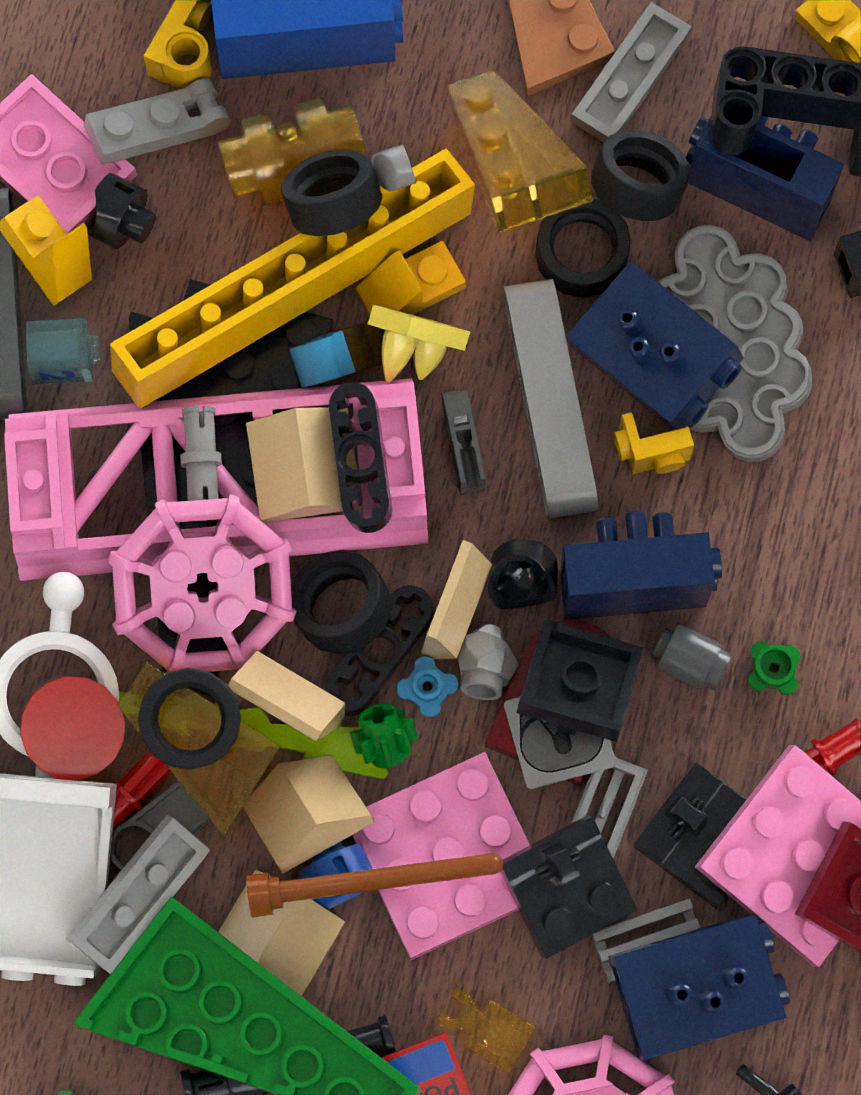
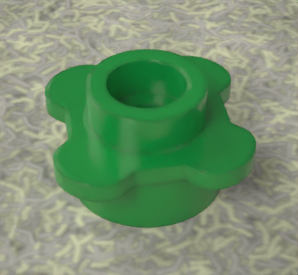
(784, 657)

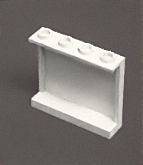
(51, 872)

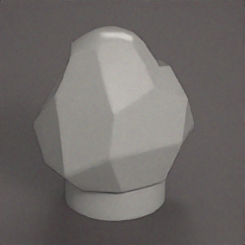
(485, 663)

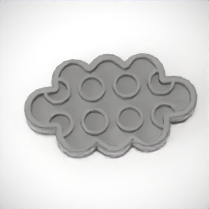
(747, 305)

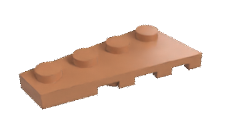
(557, 40)

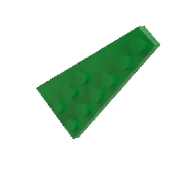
(219, 1010)

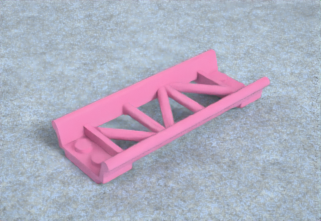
(48, 516)

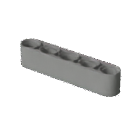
(550, 399)

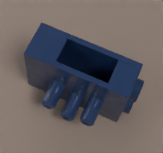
(773, 179)
(656, 348)
(638, 572)
(699, 986)

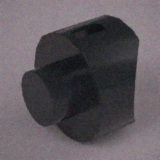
(120, 212)
(522, 574)

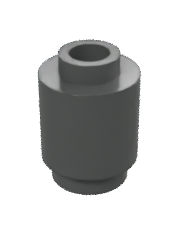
(691, 657)

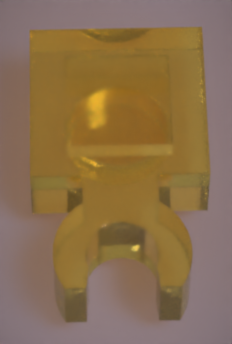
(494, 1033)

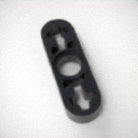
(341, 423)
(412, 628)

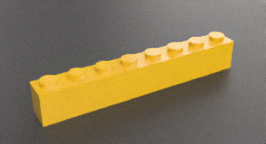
(286, 284)

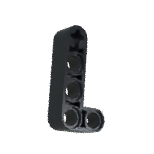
(768, 97)

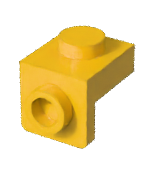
(659, 452)

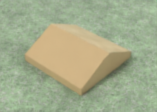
(296, 464)
(457, 604)
(288, 696)
(305, 810)
(285, 943)

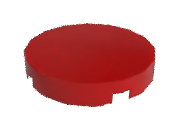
(72, 727)

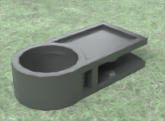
(463, 441)
(174, 803)

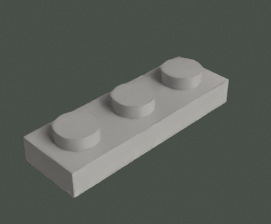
(631, 73)
(138, 894)

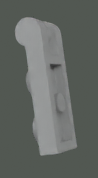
(156, 122)

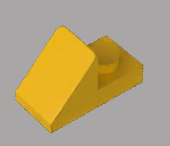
(52, 257)
(412, 282)

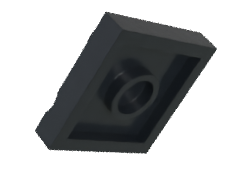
(580, 681)
(688, 828)
(567, 886)

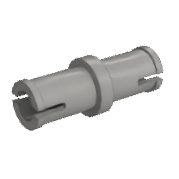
(200, 453)

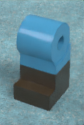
(338, 353)

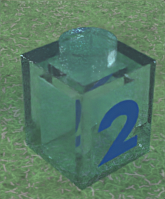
(61, 351)

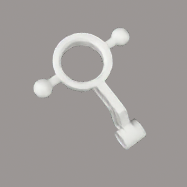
(62, 594)

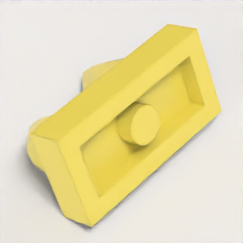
(414, 336)

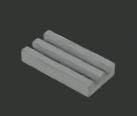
(622, 767)
(683, 907)

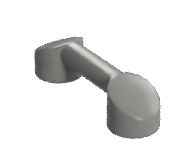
(393, 168)

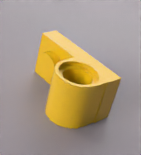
(834, 26)
(178, 38)

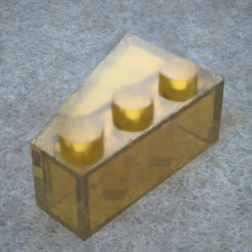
(515, 153)
(192, 723)

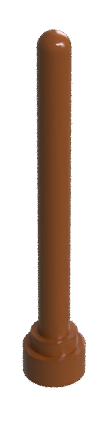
(270, 893)

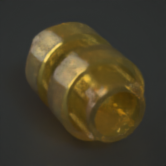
(269, 152)

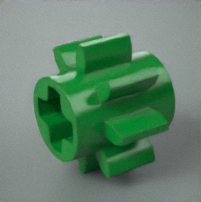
(384, 735)

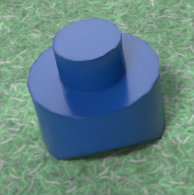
(337, 861)

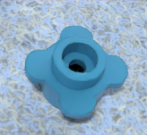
(427, 701)

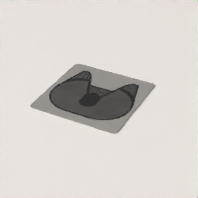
(554, 756)

